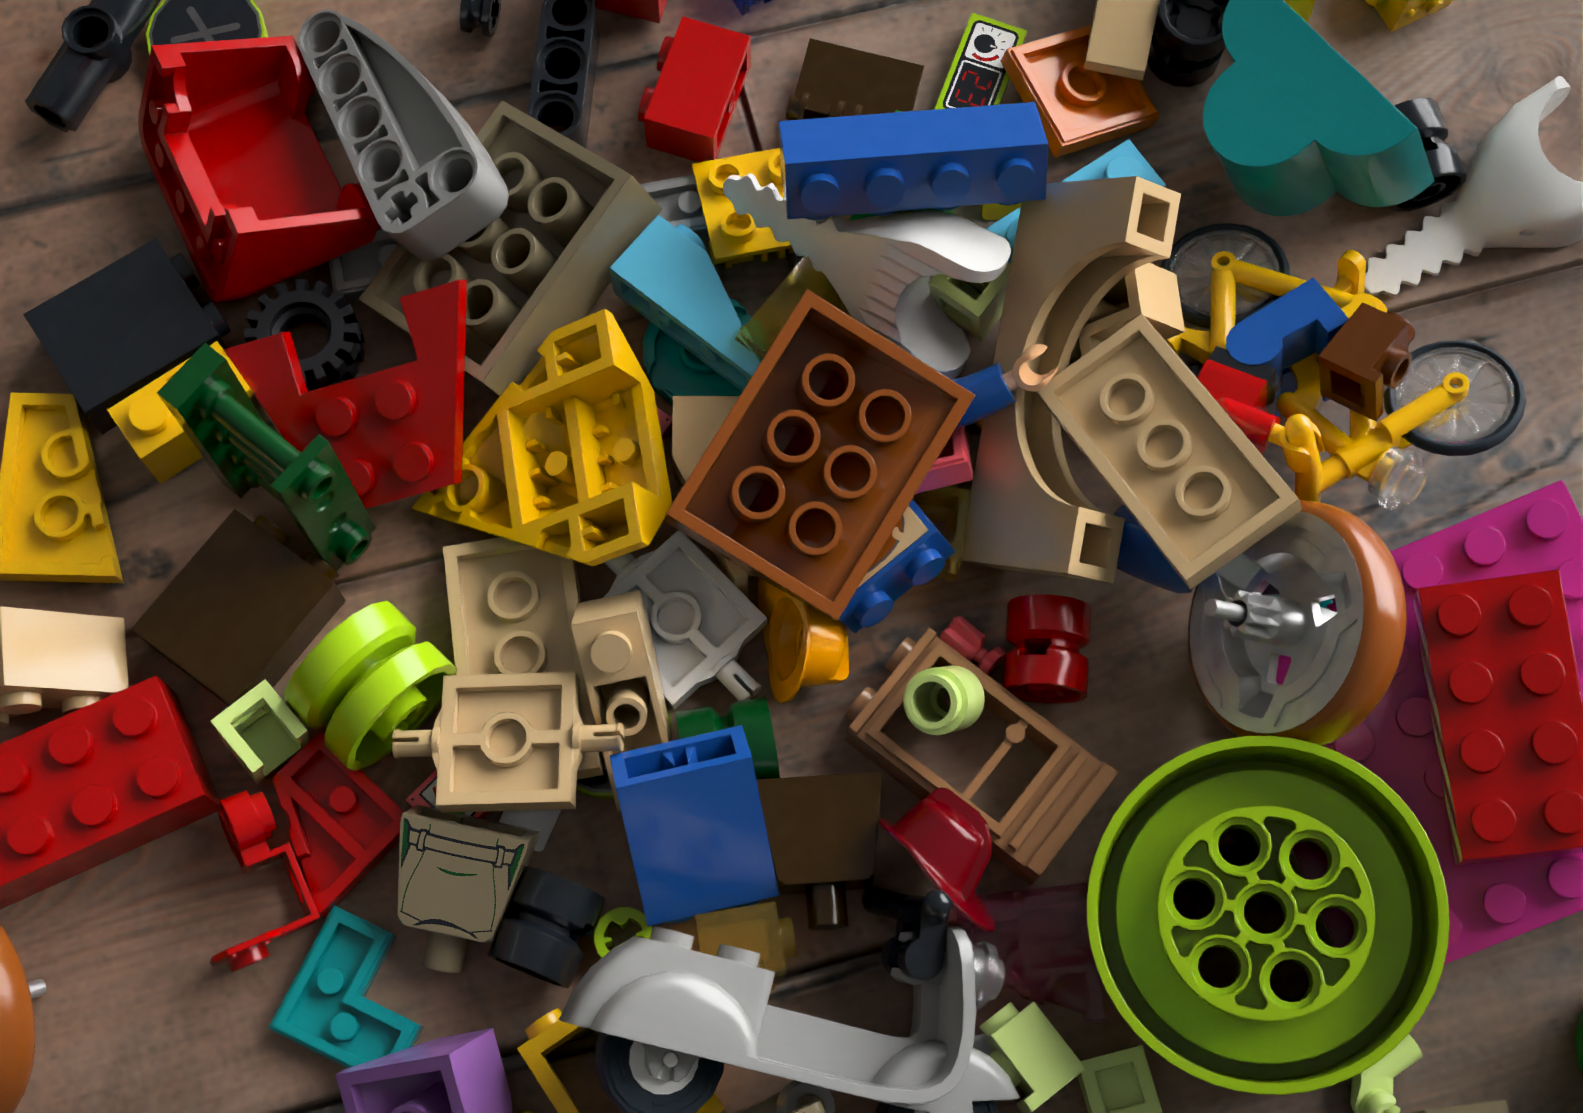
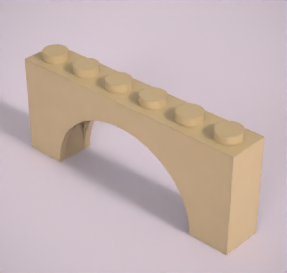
(1063, 262)

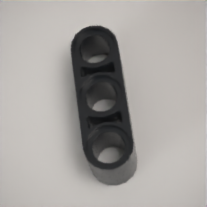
(565, 50)

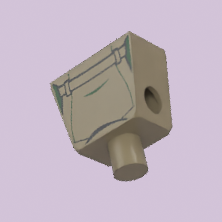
(458, 879)

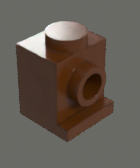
(1366, 360)

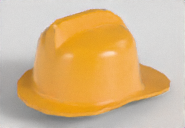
(800, 644)

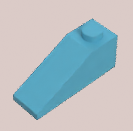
(678, 289)

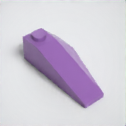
(433, 1077)

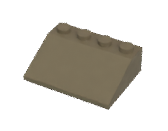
(538, 259)

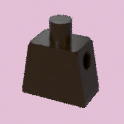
(823, 838)

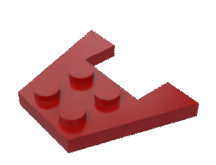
(389, 428)

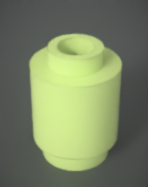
(926, 705)

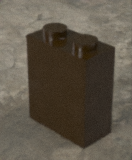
(241, 608)

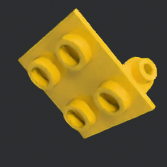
(733, 235)

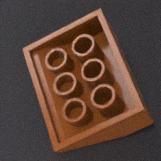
(819, 456)

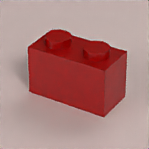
(696, 90)

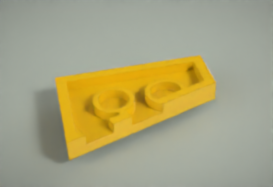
(52, 496)

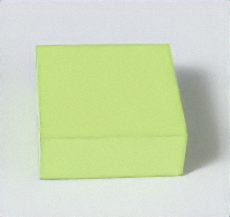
(1119, 1083)

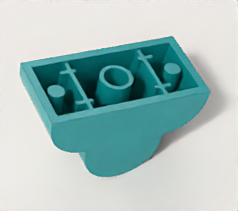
(1303, 121)

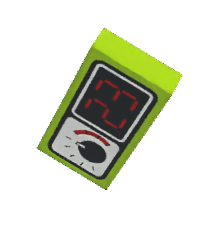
(976, 71)

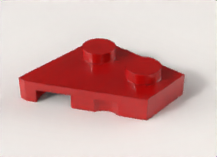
(335, 820)

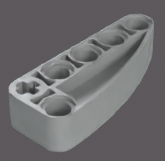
(403, 138)

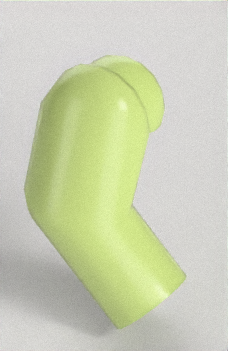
(1374, 1086)

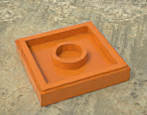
(1076, 103)

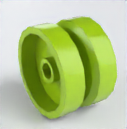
(367, 684)

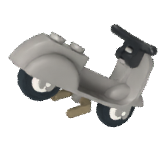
(681, 1014)

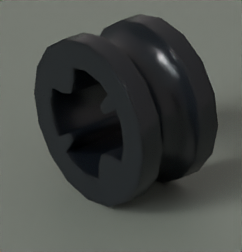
(480, 14)

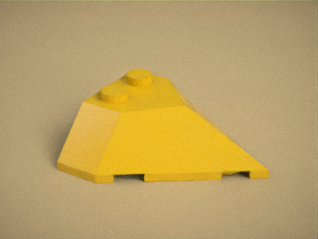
(567, 454)

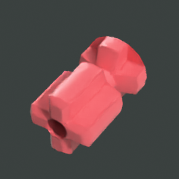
(969, 643)

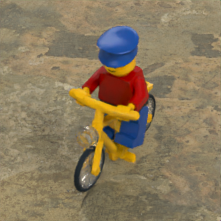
(1266, 365)

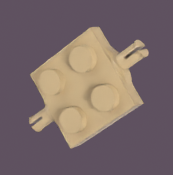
(508, 742)

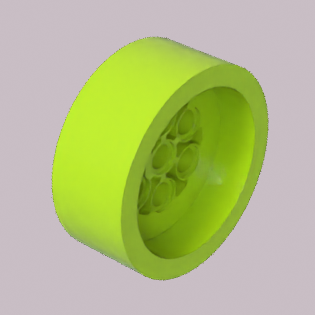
(1376, 872)

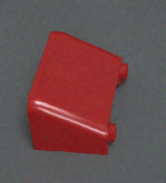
(245, 165)

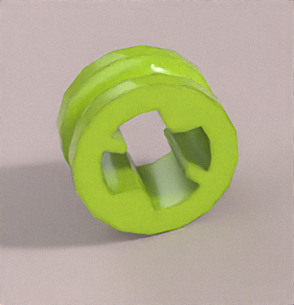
(621, 918)

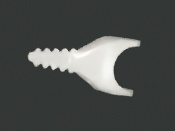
(1507, 202)
(885, 266)

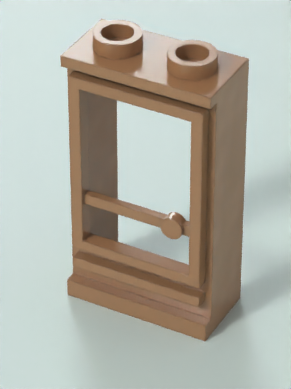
(1048, 806)

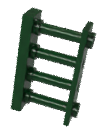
(249, 454)

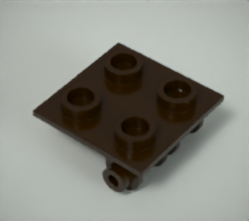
(852, 83)

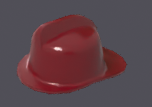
(951, 848)

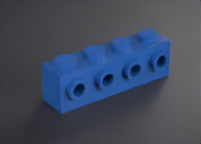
(913, 160)

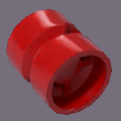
(1047, 644)

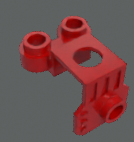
(247, 826)

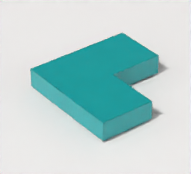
(328, 1000)

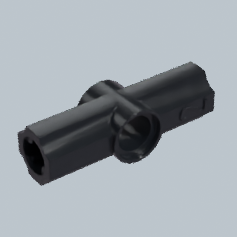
(81, 72)

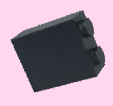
(125, 328)

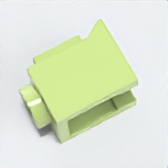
(261, 731)

